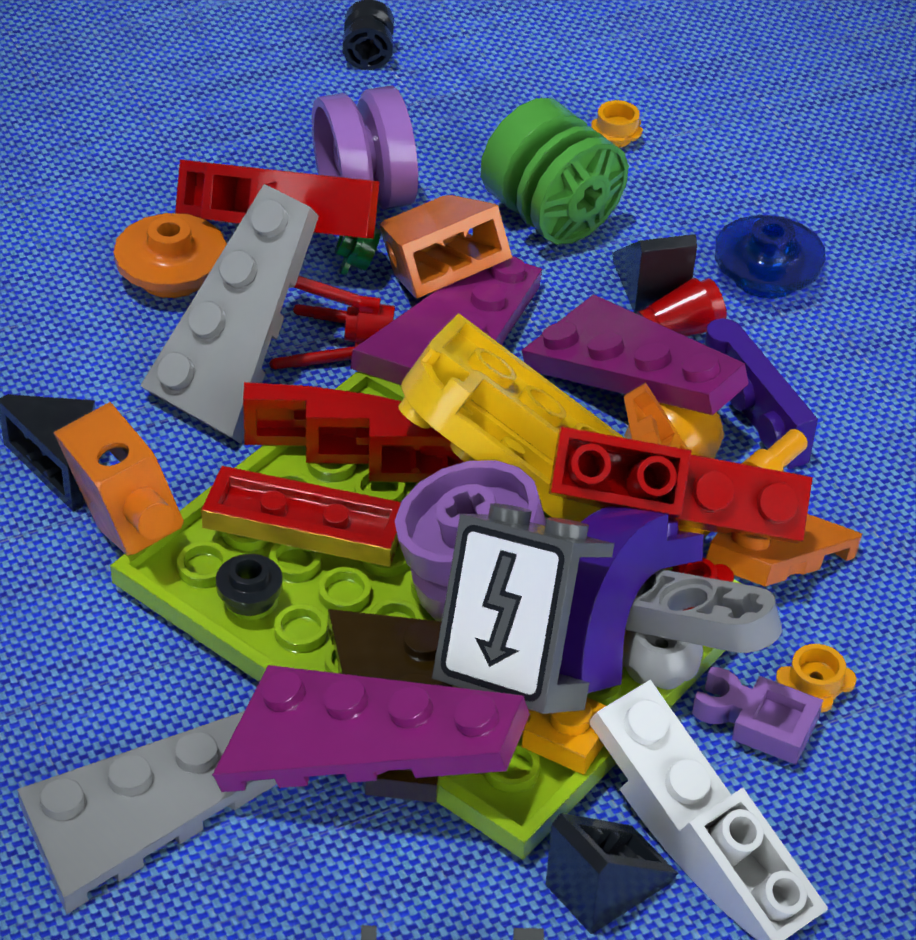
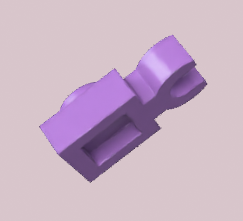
(765, 717)

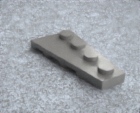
(235, 315)
(127, 806)

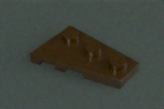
(393, 651)

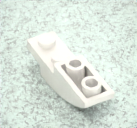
(704, 828)

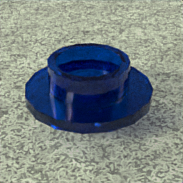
(769, 255)

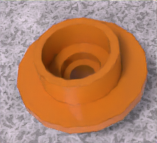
(168, 253)

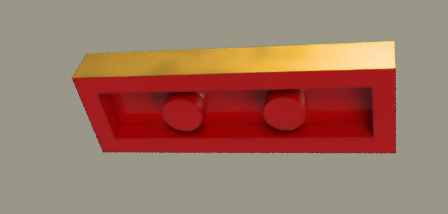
(302, 515)

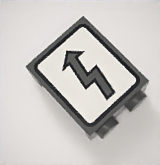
(513, 606)

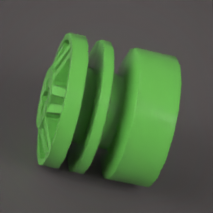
(554, 170)

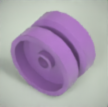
(368, 142)
(431, 515)

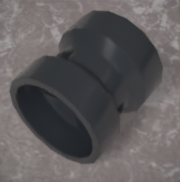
(368, 34)

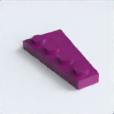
(487, 299)
(622, 350)

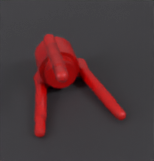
(360, 322)

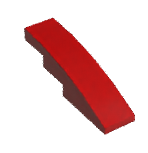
(345, 430)

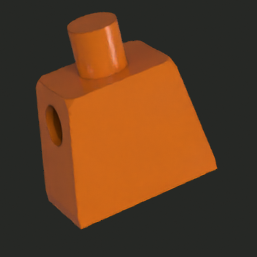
(432, 242)
(127, 498)

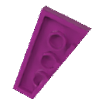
(364, 726)

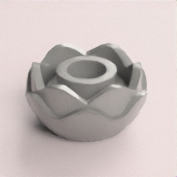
(660, 659)

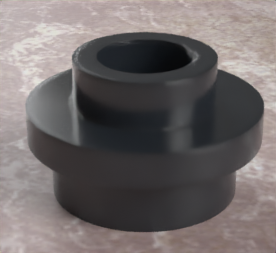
(249, 584)

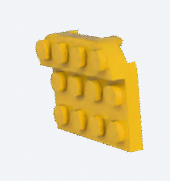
(495, 408)

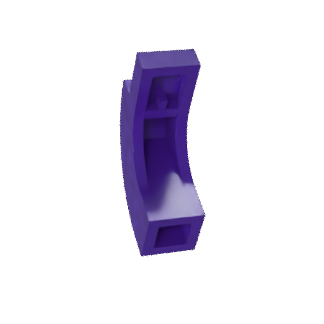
(609, 585)

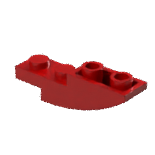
(228, 191)
(688, 487)

